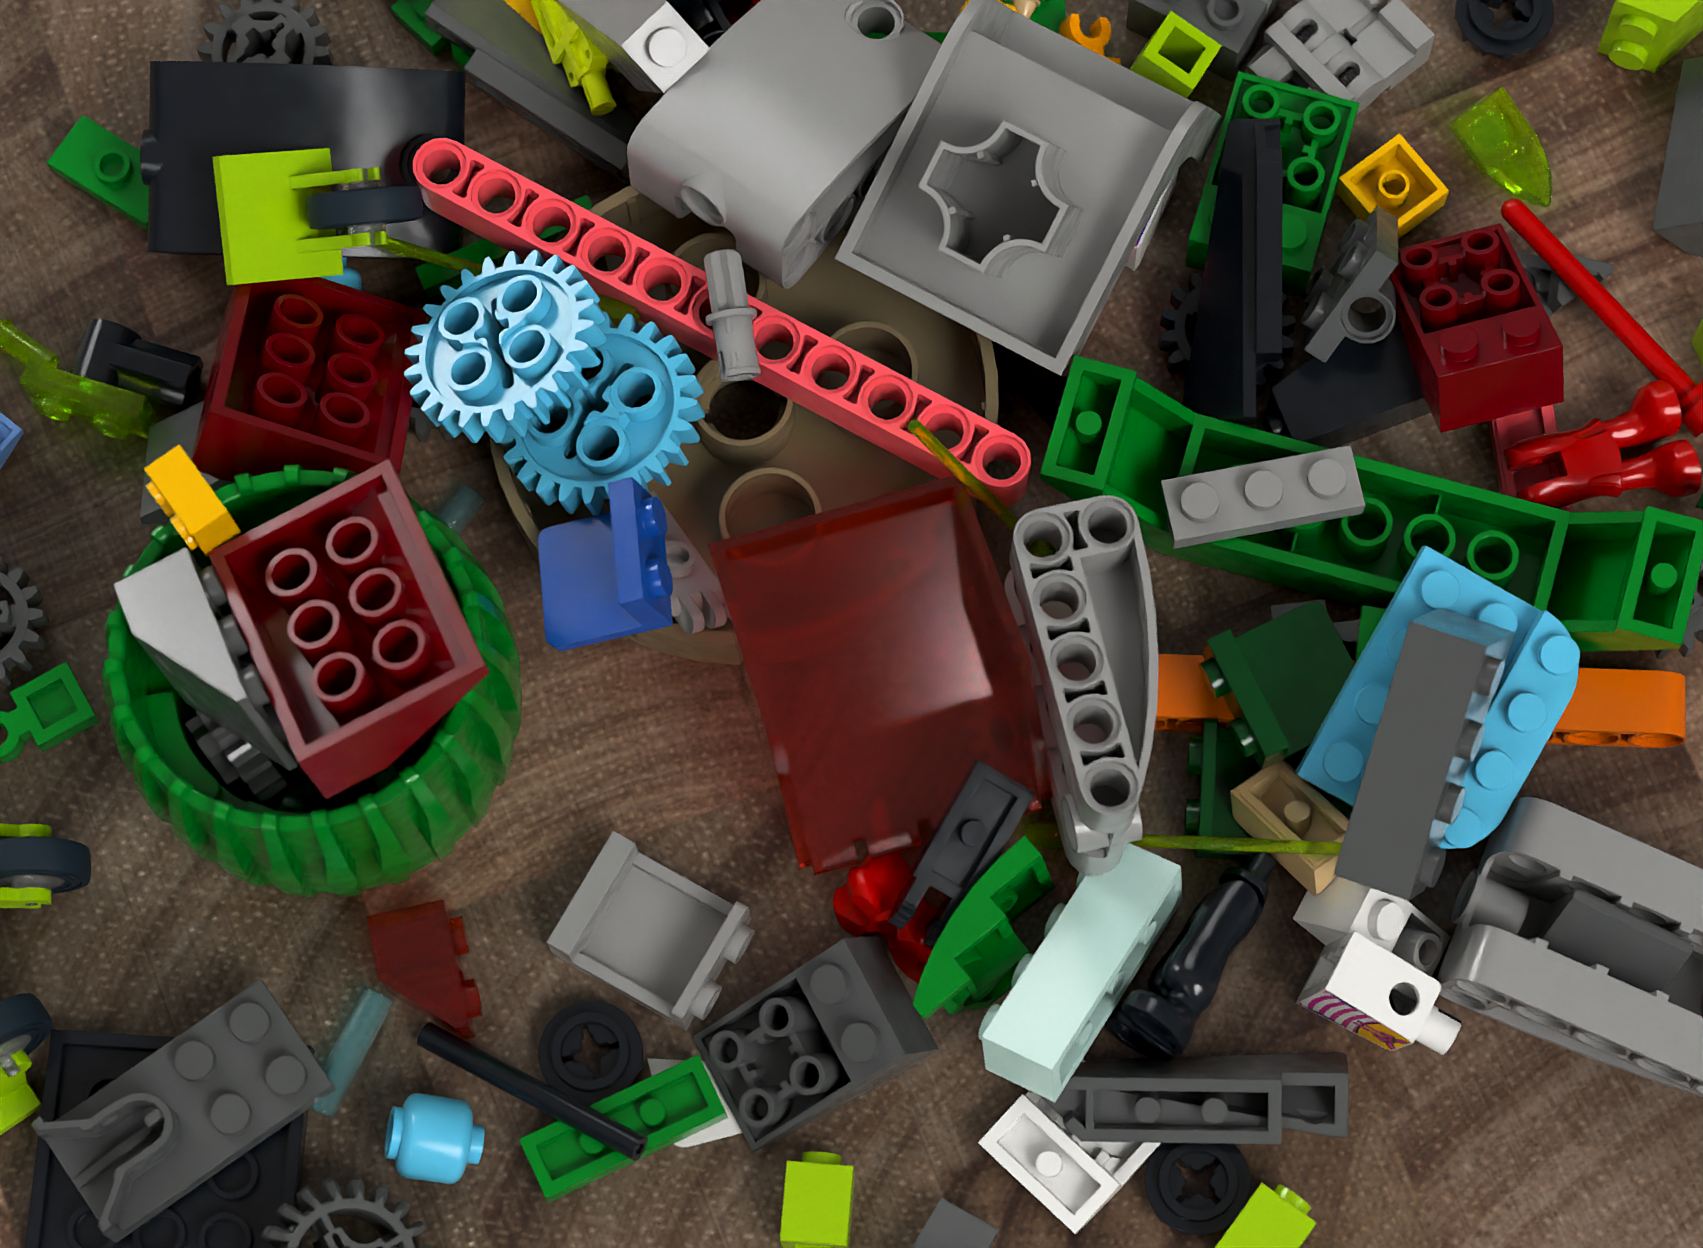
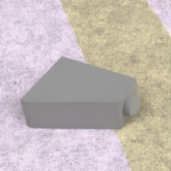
(640, 39)

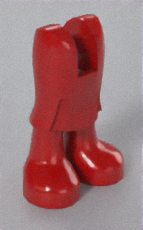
(1591, 457)

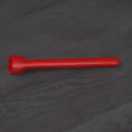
(1608, 310)

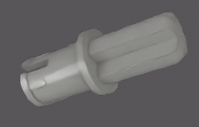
(731, 316)

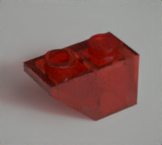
(421, 963)

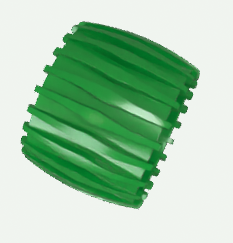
(323, 851)

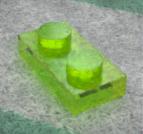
(109, 408)

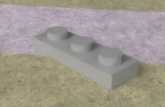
(1262, 497)

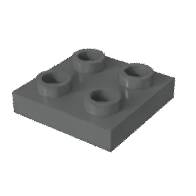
(1360, 271)

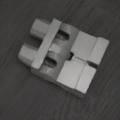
(1345, 48)

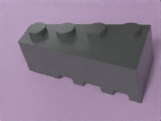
(1423, 752)

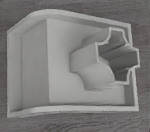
(1022, 183)

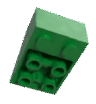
(1313, 147)

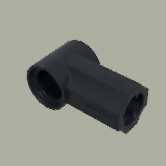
(124, 360)

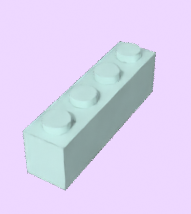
(1079, 971)

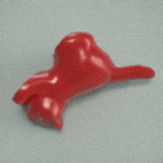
(867, 901)

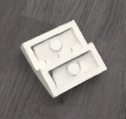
(1057, 1167)

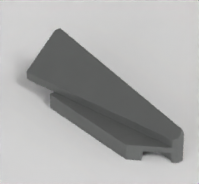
(517, 71)
(1206, 1098)

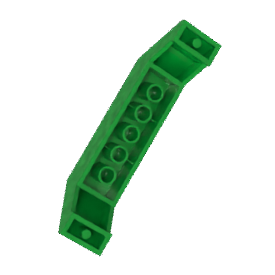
(1602, 574)

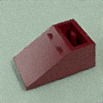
(1476, 329)

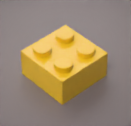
(1396, 182)
(198, 511)

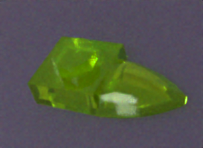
(1505, 147)

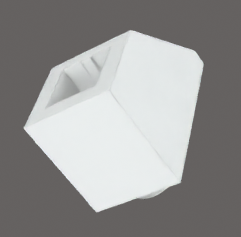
(1377, 916)

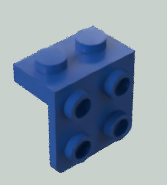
(606, 571)

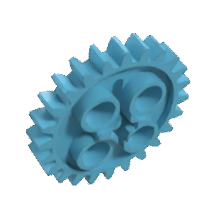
(546, 341)
(605, 418)

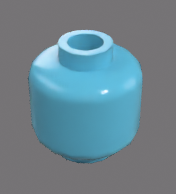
(433, 1138)

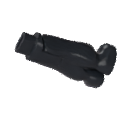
(1189, 973)

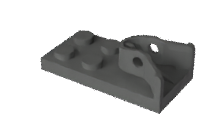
(186, 1111)

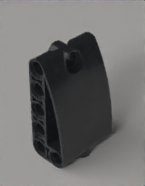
(249, 108)

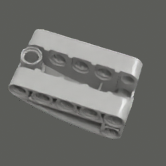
(783, 126)
(1093, 667)
(1511, 976)

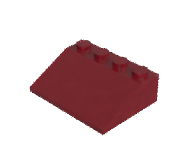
(307, 380)
(350, 626)

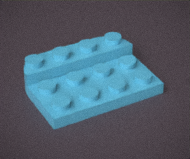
(1522, 714)

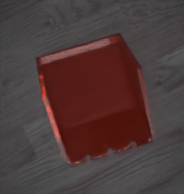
(879, 667)

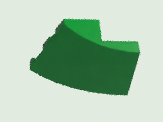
(978, 946)

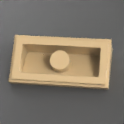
(1287, 807)

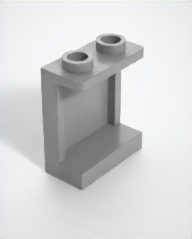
(651, 933)

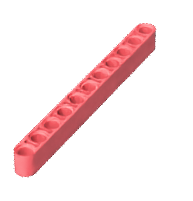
(685, 314)

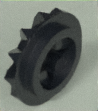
(1514, 37)
(564, 1039)
(1197, 1215)

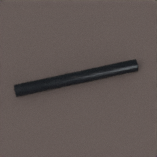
(532, 1091)

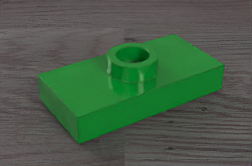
(103, 168)

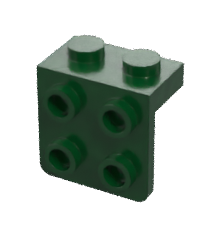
(1278, 680)

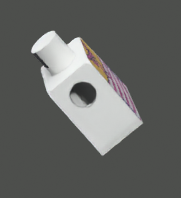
(1354, 989)

